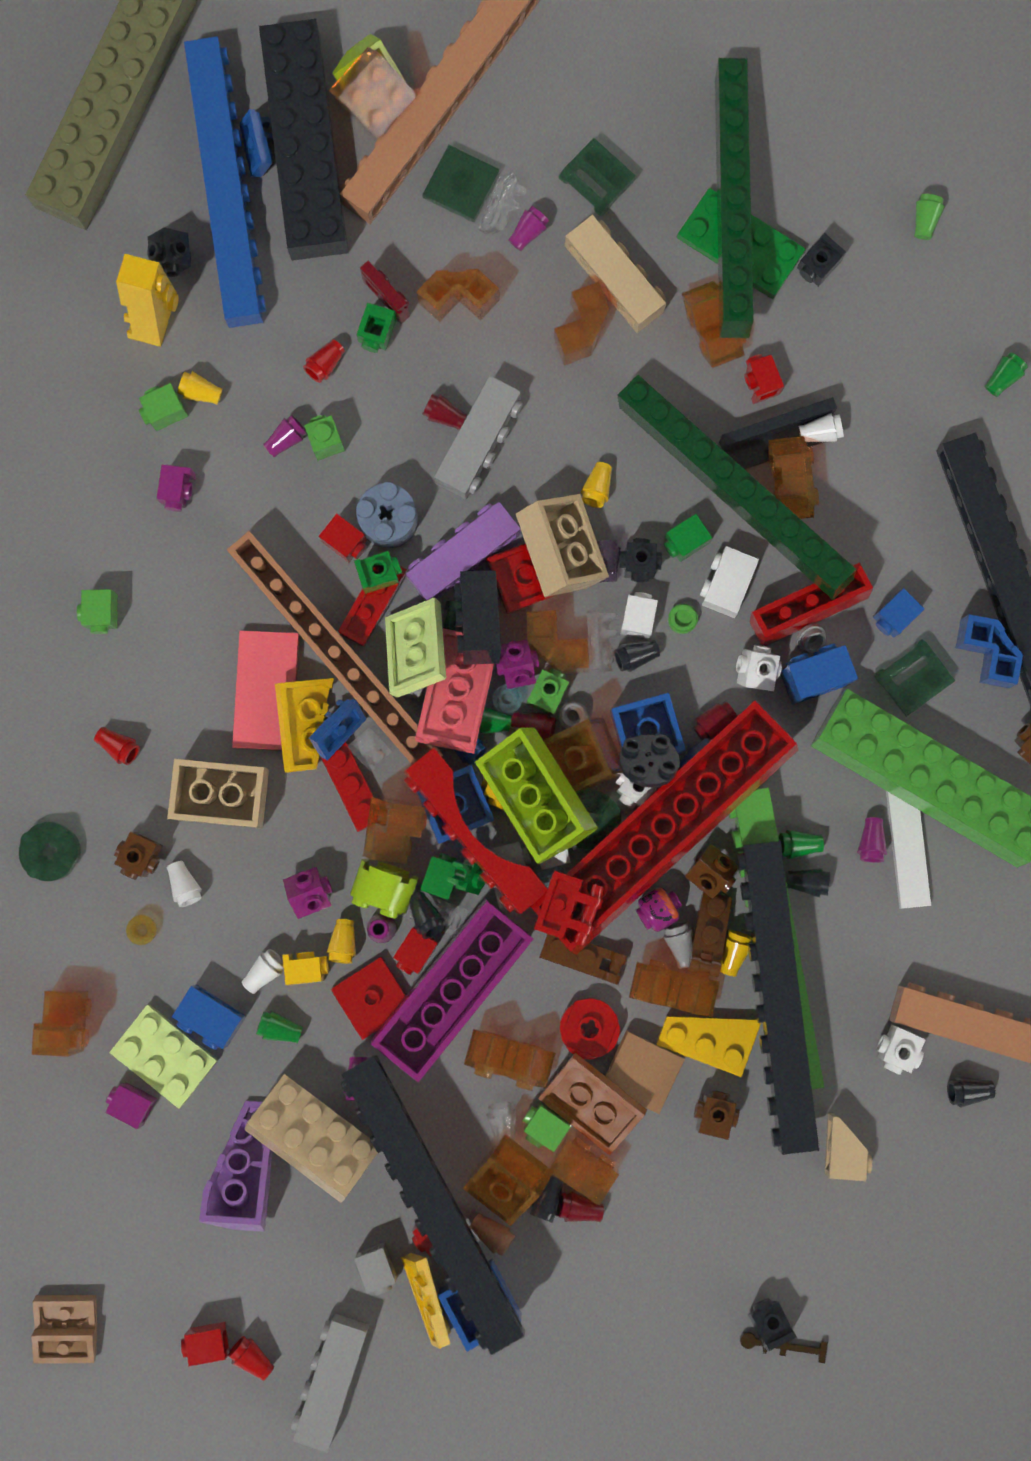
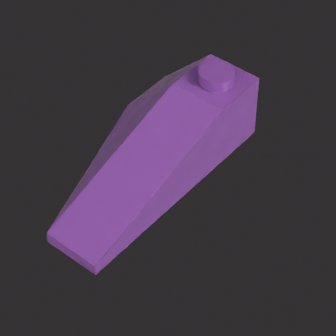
(240, 1182)

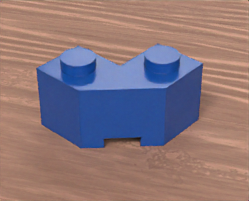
(1001, 658)

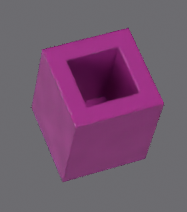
(130, 1104)

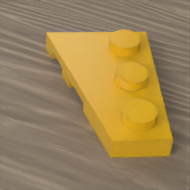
(300, 713)
(713, 1041)
(426, 1299)

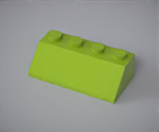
(535, 794)

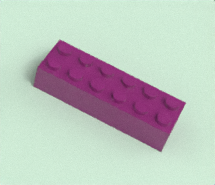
(451, 990)

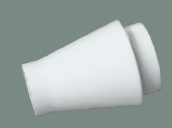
(823, 429)
(183, 885)
(265, 969)

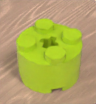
(383, 888)

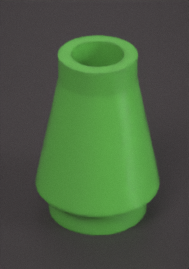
(927, 215)

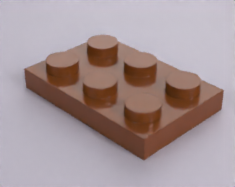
(592, 1104)

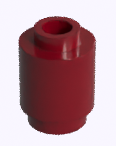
(714, 720)

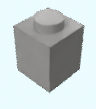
(376, 1269)

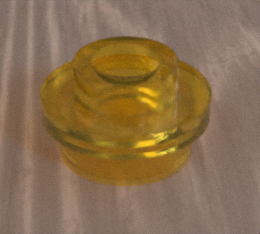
(132, 933)

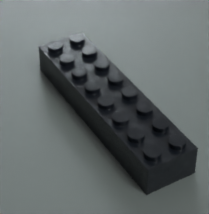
(303, 139)

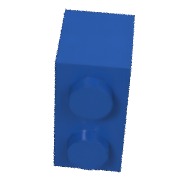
(208, 1017)

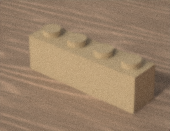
(619, 278)

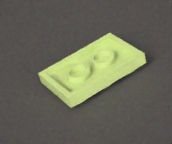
(415, 648)
(164, 1056)

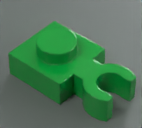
(467, 877)

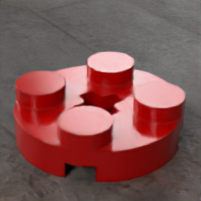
(605, 1020)

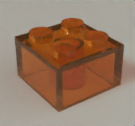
(373, 92)
(585, 754)
(508, 1180)

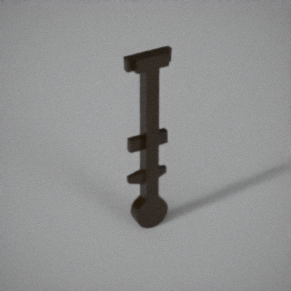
(748, 1341)

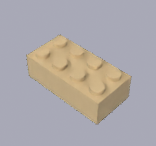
(312, 1138)

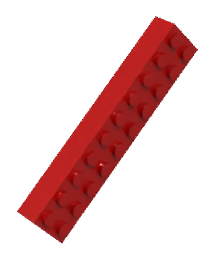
(679, 815)

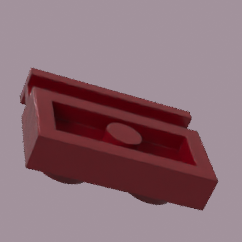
(381, 287)

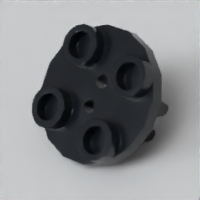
(662, 758)

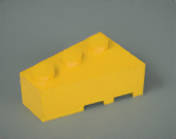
(148, 298)

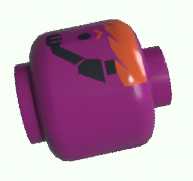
(658, 909)

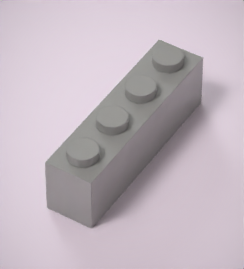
(478, 437)
(331, 1382)

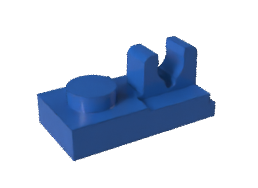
(256, 142)
(337, 728)

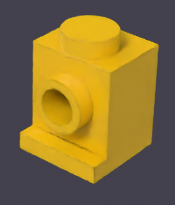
(305, 968)

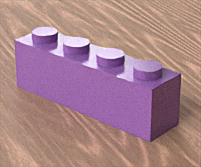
(463, 552)

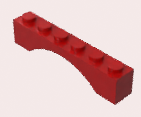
(515, 882)

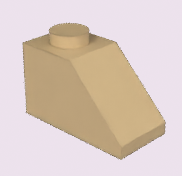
(845, 1154)

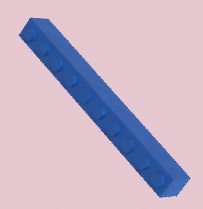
(224, 183)

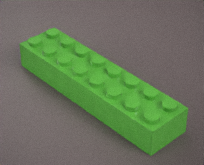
(928, 776)

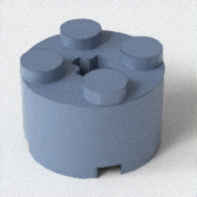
(389, 499)

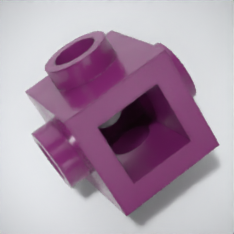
(517, 664)
(308, 892)

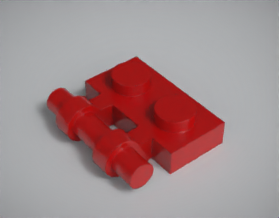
(560, 905)

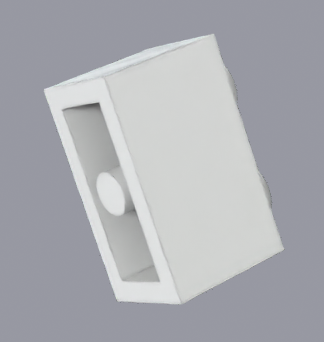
(729, 581)

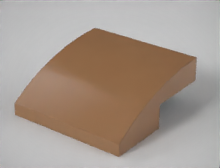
(644, 1071)
(64, 1329)

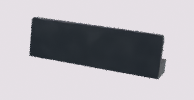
(751, 443)

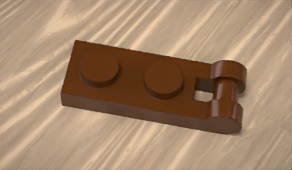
(710, 934)
(586, 961)

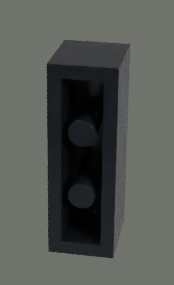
(478, 617)

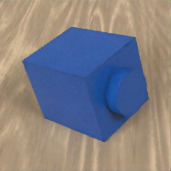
(897, 614)

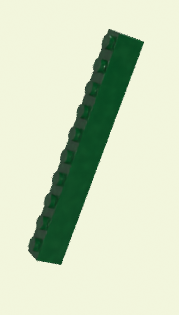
(733, 199)
(736, 487)

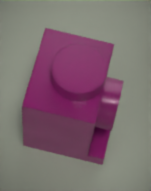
(175, 487)

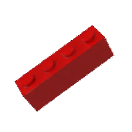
(805, 608)

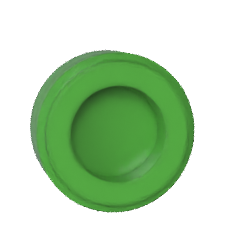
(682, 619)

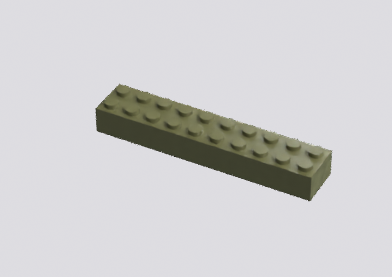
(107, 108)

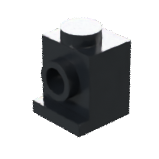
(827, 251)
(771, 1337)

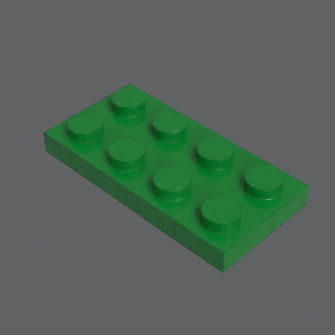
(772, 252)

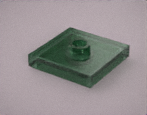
(461, 183)

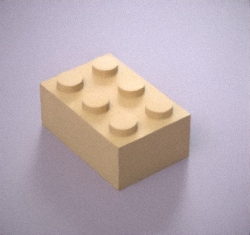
(562, 545)
(218, 793)

